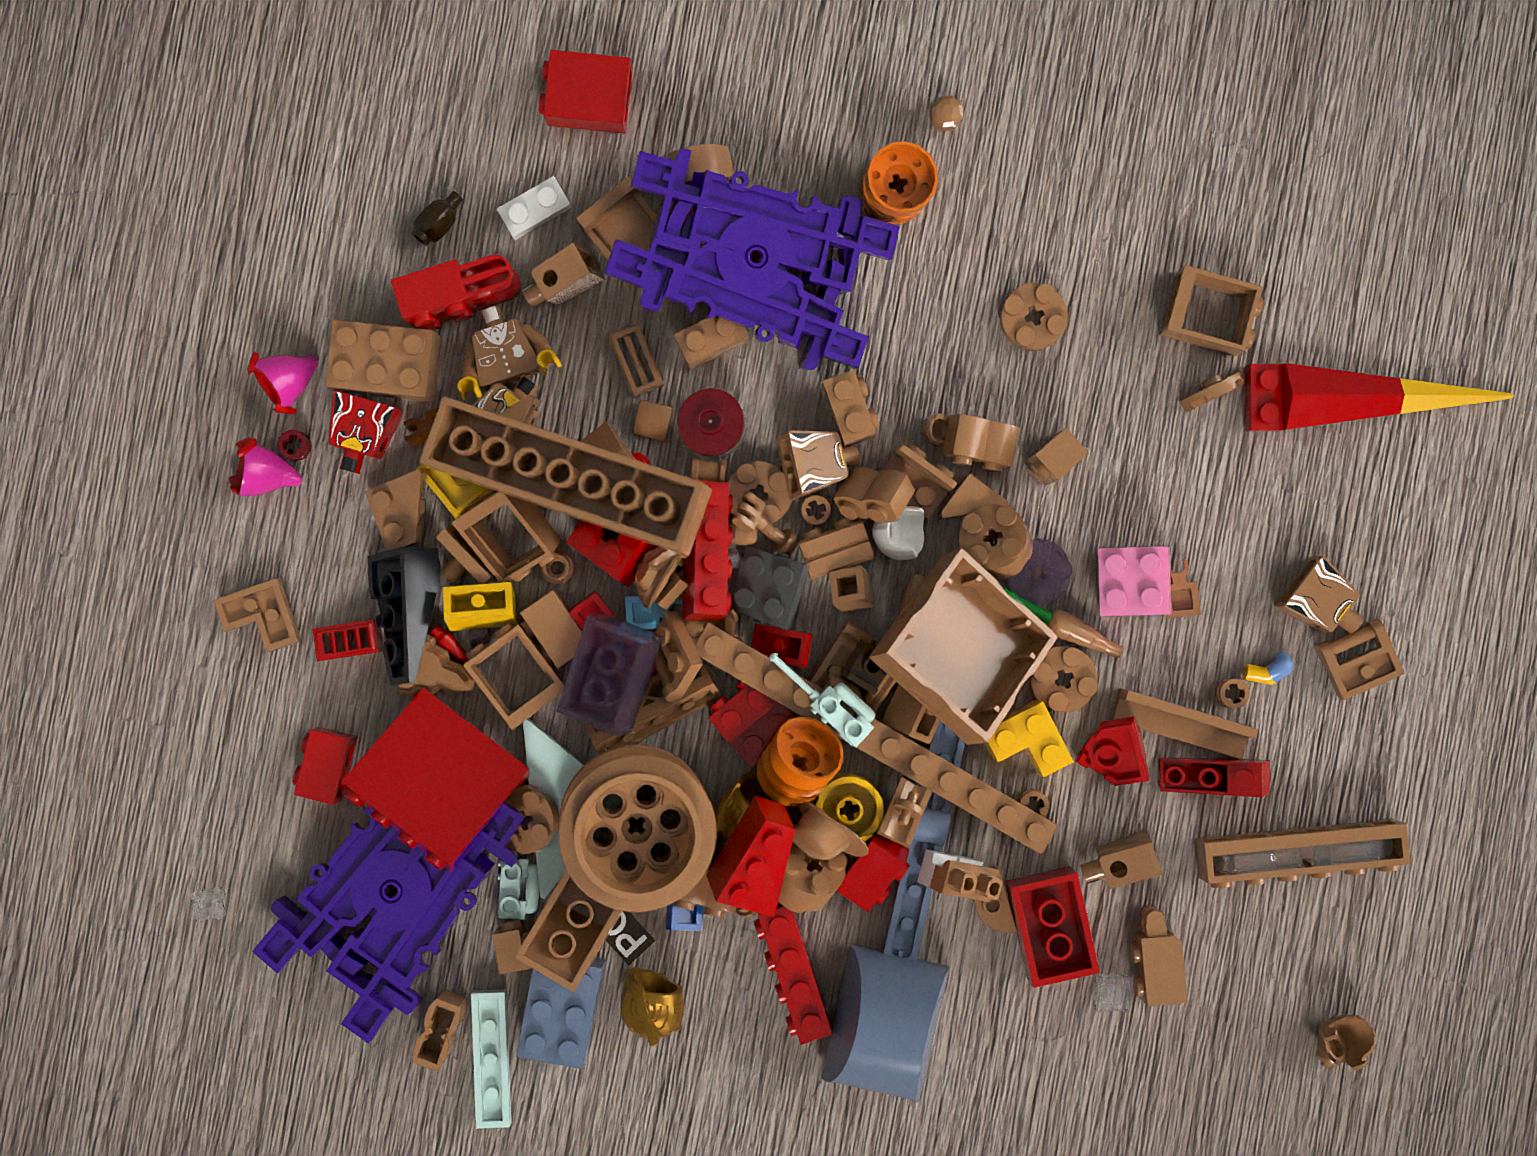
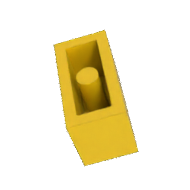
(479, 606)

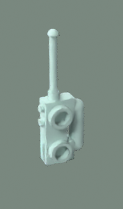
(827, 705)
(509, 900)

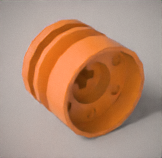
(907, 167)
(799, 761)

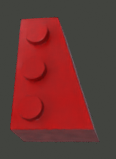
(754, 859)

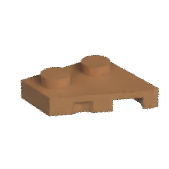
(399, 509)

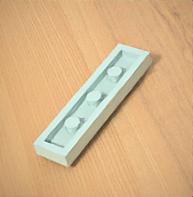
(491, 1058)

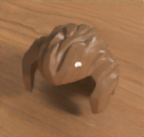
(1346, 1041)

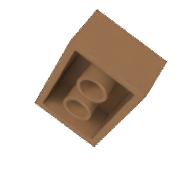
(383, 360)

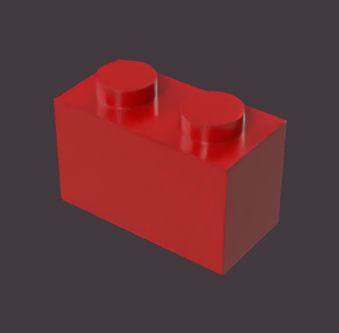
(324, 765)
(869, 876)

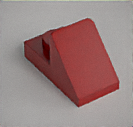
(790, 645)

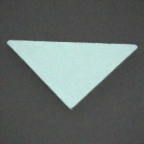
(551, 771)

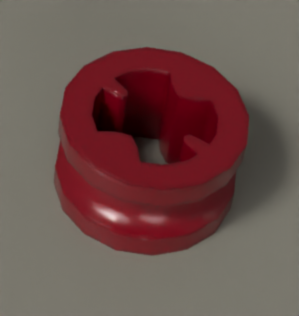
(288, 437)

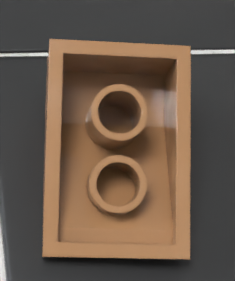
(567, 934)

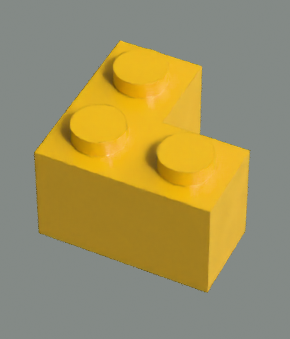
(1034, 731)

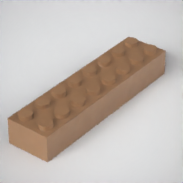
(566, 475)

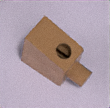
(1137, 858)

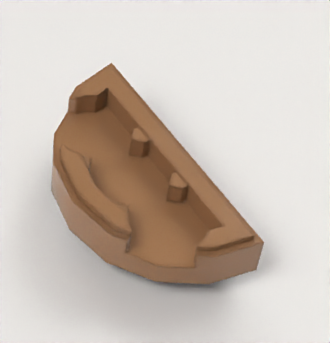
(1212, 389)
(997, 912)

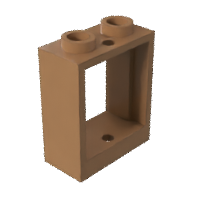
(1178, 303)
(487, 547)
(532, 705)

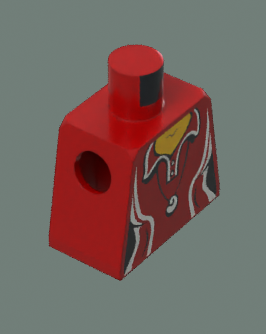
(361, 428)

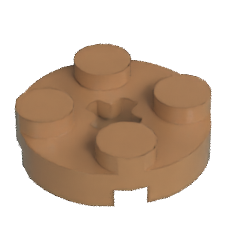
(1051, 324)
(765, 475)
(1082, 684)
(544, 819)

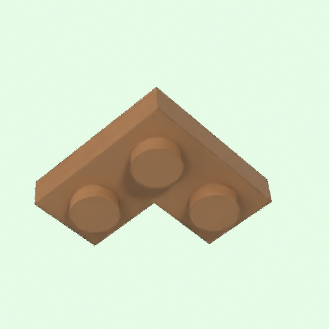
(264, 605)

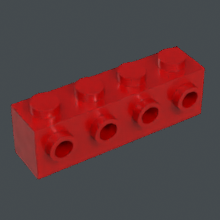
(708, 562)
(796, 975)

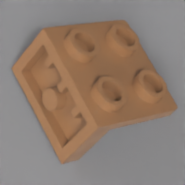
(929, 481)

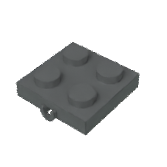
(769, 587)

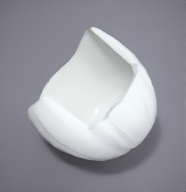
(901, 538)

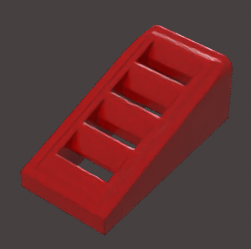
(374, 639)

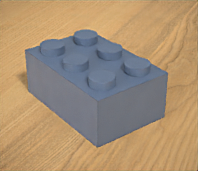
(560, 1022)

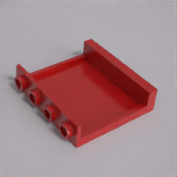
(434, 779)

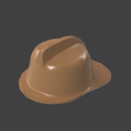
(823, 836)

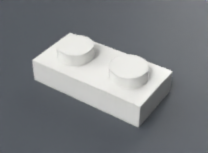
(534, 208)

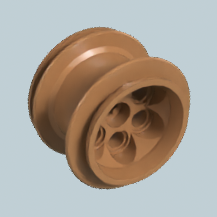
(650, 880)

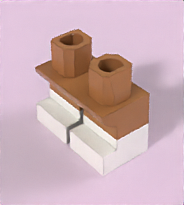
(959, 876)

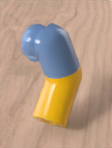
(1272, 673)

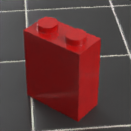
(586, 91)

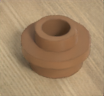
(567, 573)

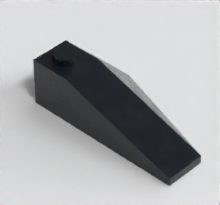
(406, 590)

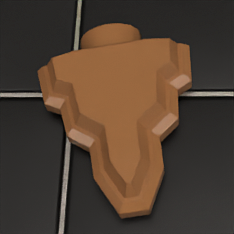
(438, 672)

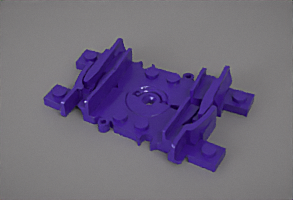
(721, 274)
(399, 925)

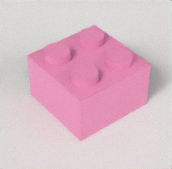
(1134, 581)

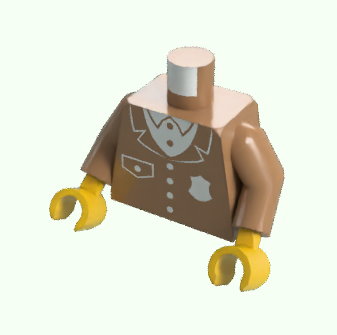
(503, 354)

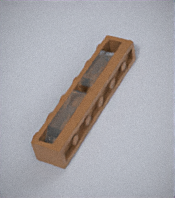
(1302, 852)

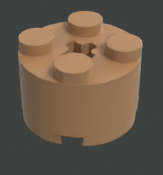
(1001, 523)
(810, 881)

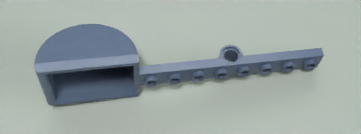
(889, 996)

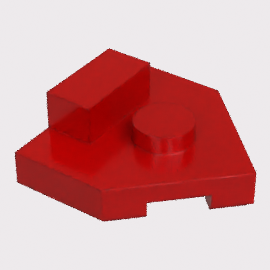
(1116, 752)

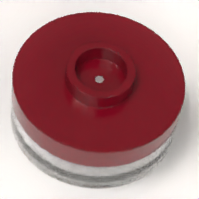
(712, 423)

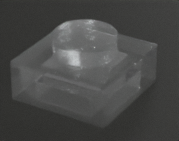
(1111, 993)

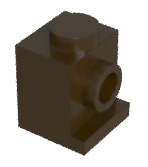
(856, 667)

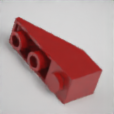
(1215, 776)

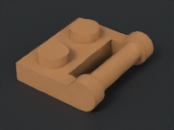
(680, 655)
(1365, 669)

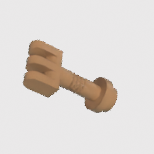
(751, 517)

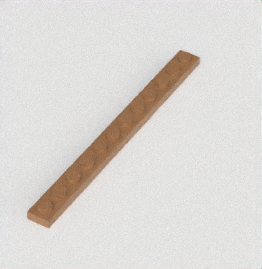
(882, 743)

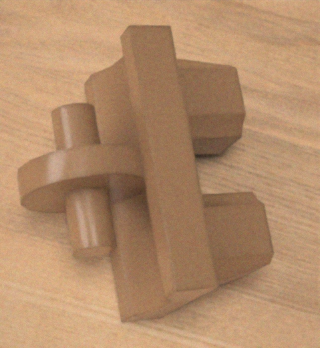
(904, 812)

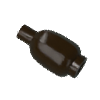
(436, 219)

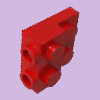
(749, 721)

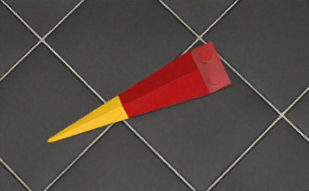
(1308, 396)

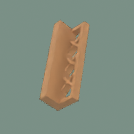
(660, 712)
(1183, 723)

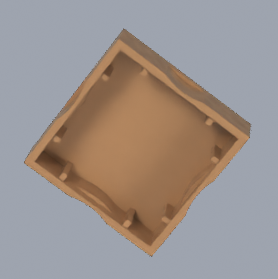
(964, 647)

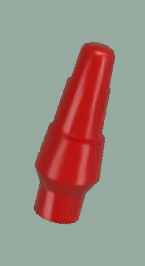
(447, 641)

